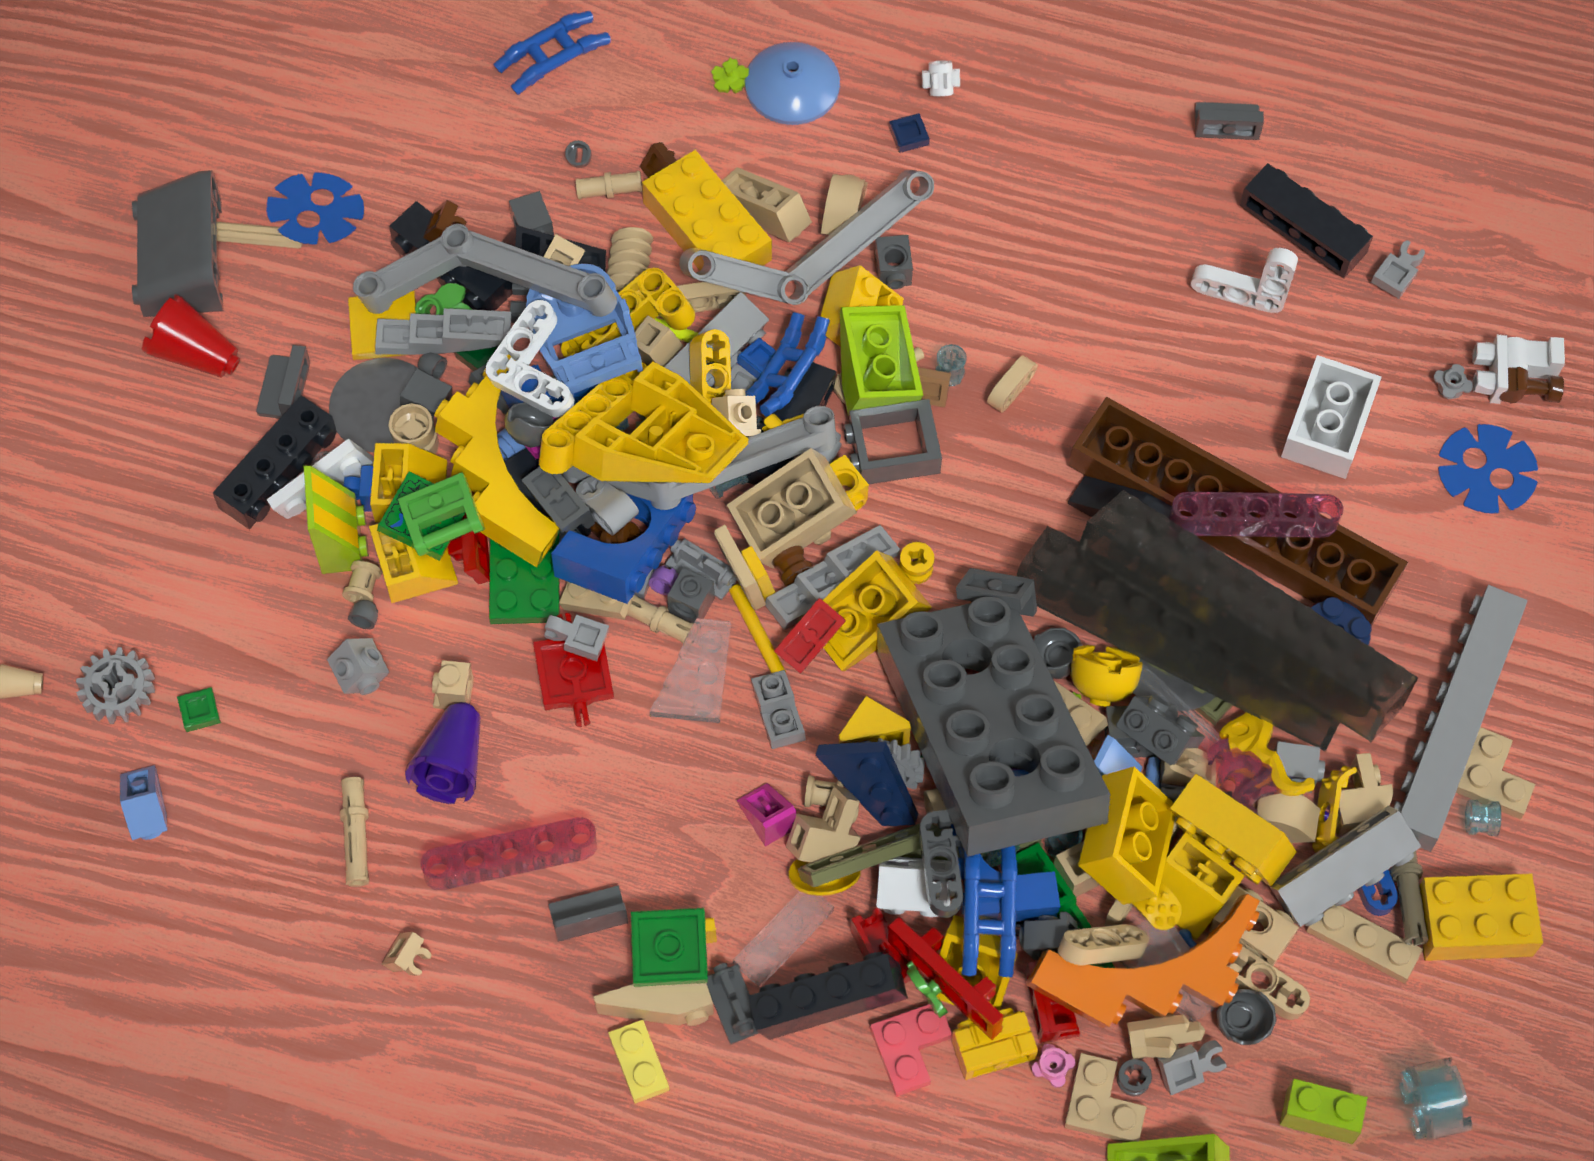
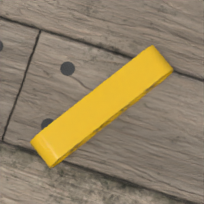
(607, 401)

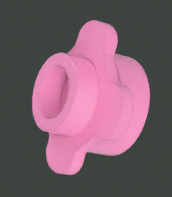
(1050, 1055)

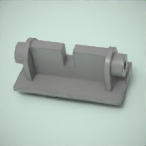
(701, 562)

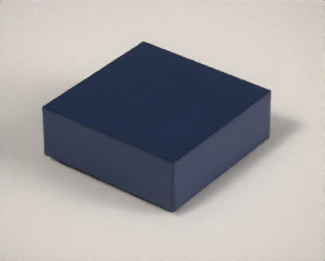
(909, 133)

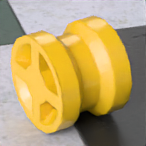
(919, 570)

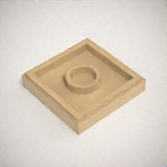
(739, 567)

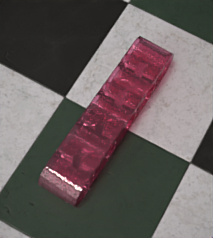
(1268, 505)
(492, 847)

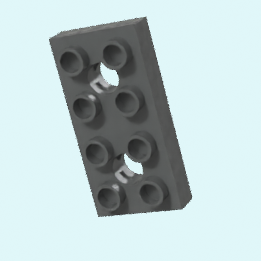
(991, 722)

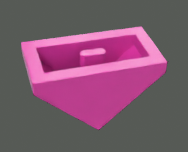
(768, 813)

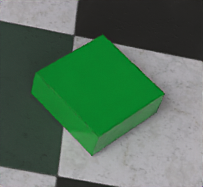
(198, 709)

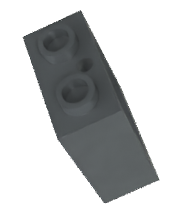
(901, 467)

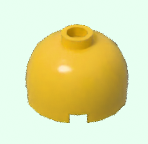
(1105, 675)

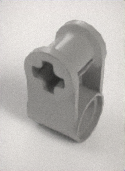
(608, 505)

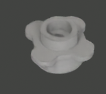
(1452, 390)

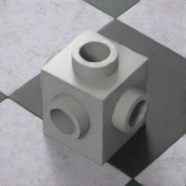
(358, 666)

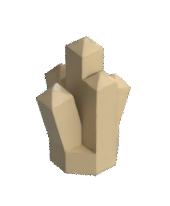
(1162, 1035)

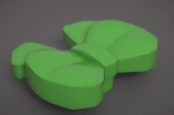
(929, 989)

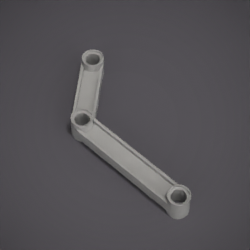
(466, 248)
(824, 258)
(812, 431)

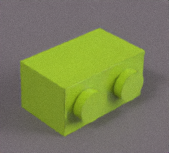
(1323, 1111)

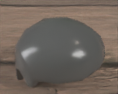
(527, 424)
(1057, 649)
(1247, 1017)

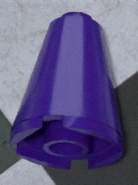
(448, 756)

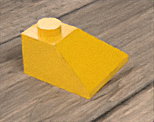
(987, 959)

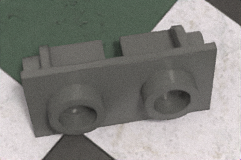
(731, 1002)

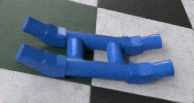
(543, 63)
(787, 351)
(974, 926)

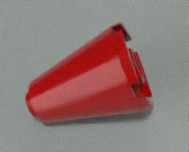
(190, 340)

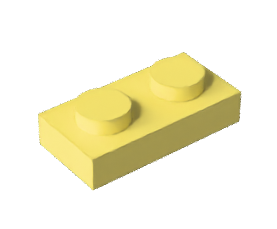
(638, 1061)

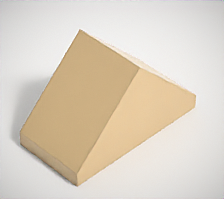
(1191, 762)

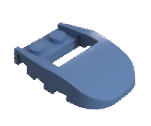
(598, 362)

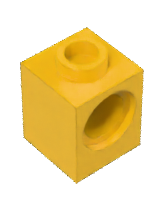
(849, 476)

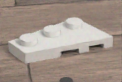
(339, 463)

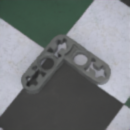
(941, 846)

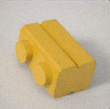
(981, 1055)

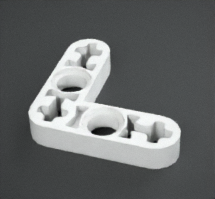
(1262, 294)
(521, 371)

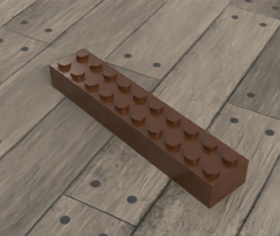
(1146, 457)

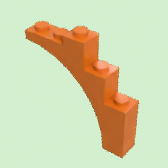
(1200, 971)

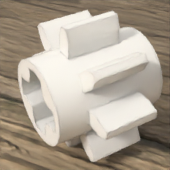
(941, 78)

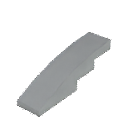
(447, 333)
(795, 600)

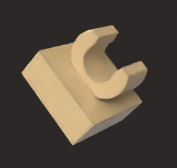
(403, 952)

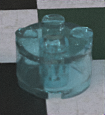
(1436, 1099)

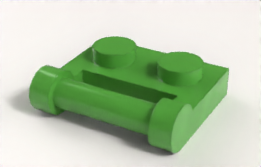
(436, 505)

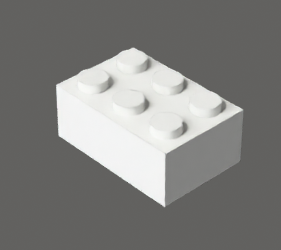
(1331, 417)

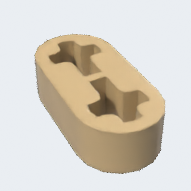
(1012, 383)

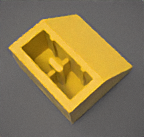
(854, 289)
(392, 465)
(407, 572)
(1199, 882)

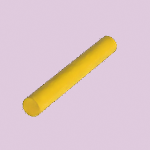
(756, 629)

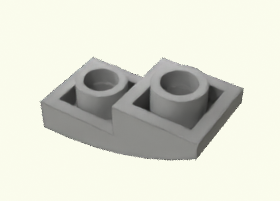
(778, 709)

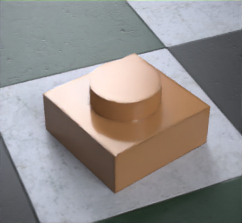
(934, 386)

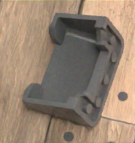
(178, 244)

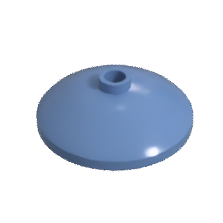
(796, 95)

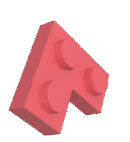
(899, 1046)

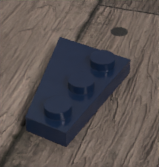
(872, 778)

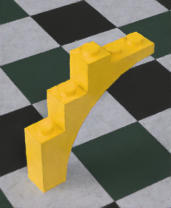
(501, 505)

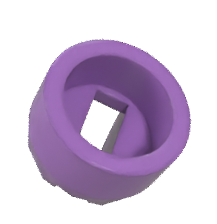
(663, 579)

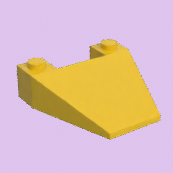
(677, 441)

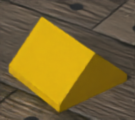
(875, 722)

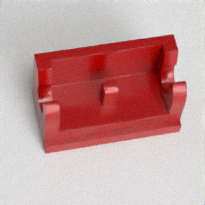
(810, 635)
(872, 937)
(1051, 1019)

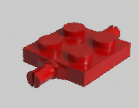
(571, 678)

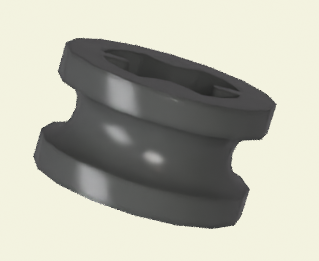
(1122, 1078)

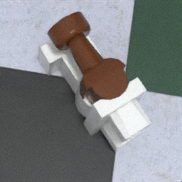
(1512, 365)

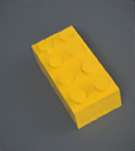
(704, 212)

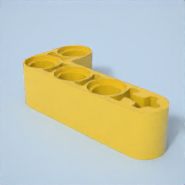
(647, 302)
(719, 369)

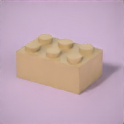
(792, 506)

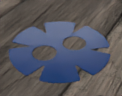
(331, 215)
(1482, 494)

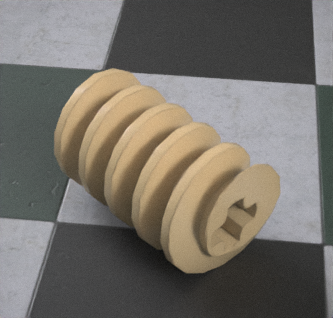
(629, 255)

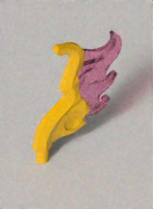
(1251, 764)

